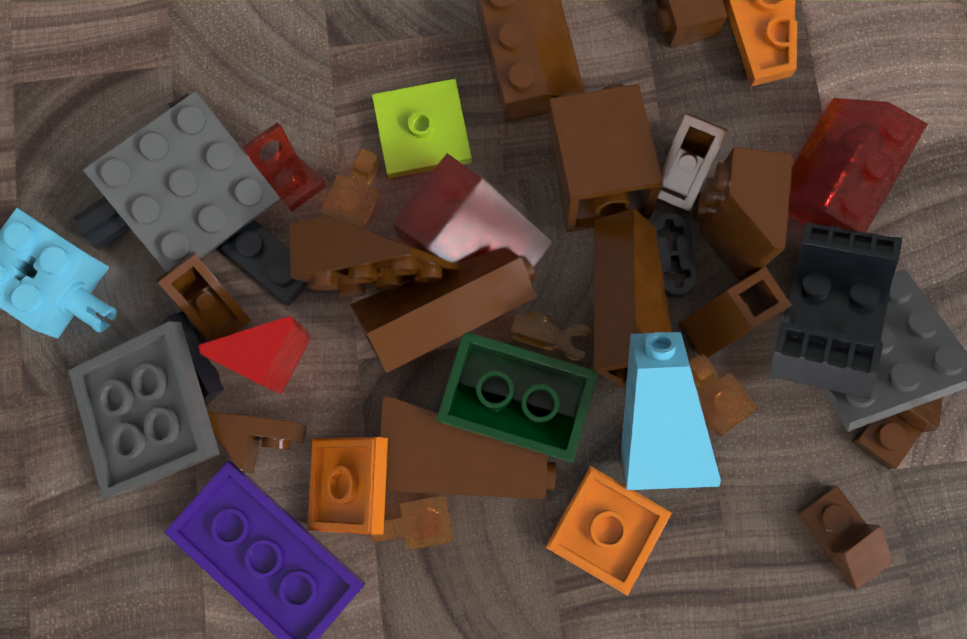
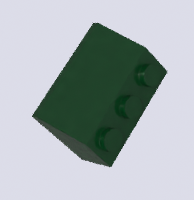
(517, 396)

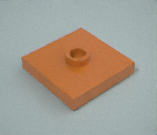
(348, 485)
(608, 530)

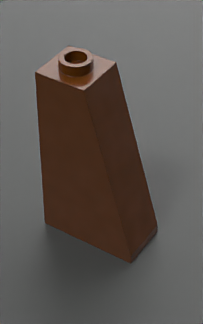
(626, 289)
(427, 315)
(450, 460)

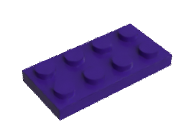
(264, 557)

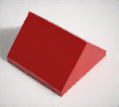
(262, 352)

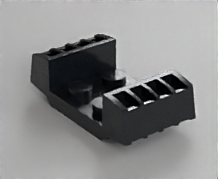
(837, 310)

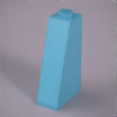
(663, 419)

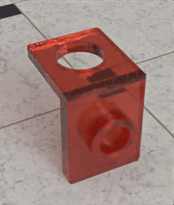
(285, 170)

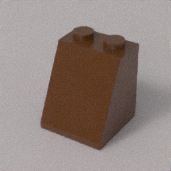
(603, 154)

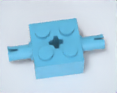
(48, 278)

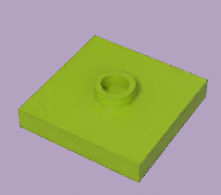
(421, 127)

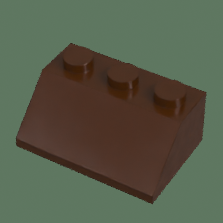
(528, 54)
(746, 209)

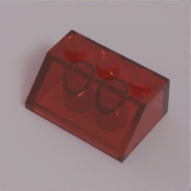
(851, 162)

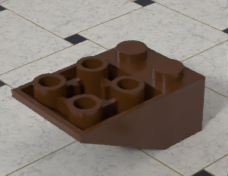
(352, 259)

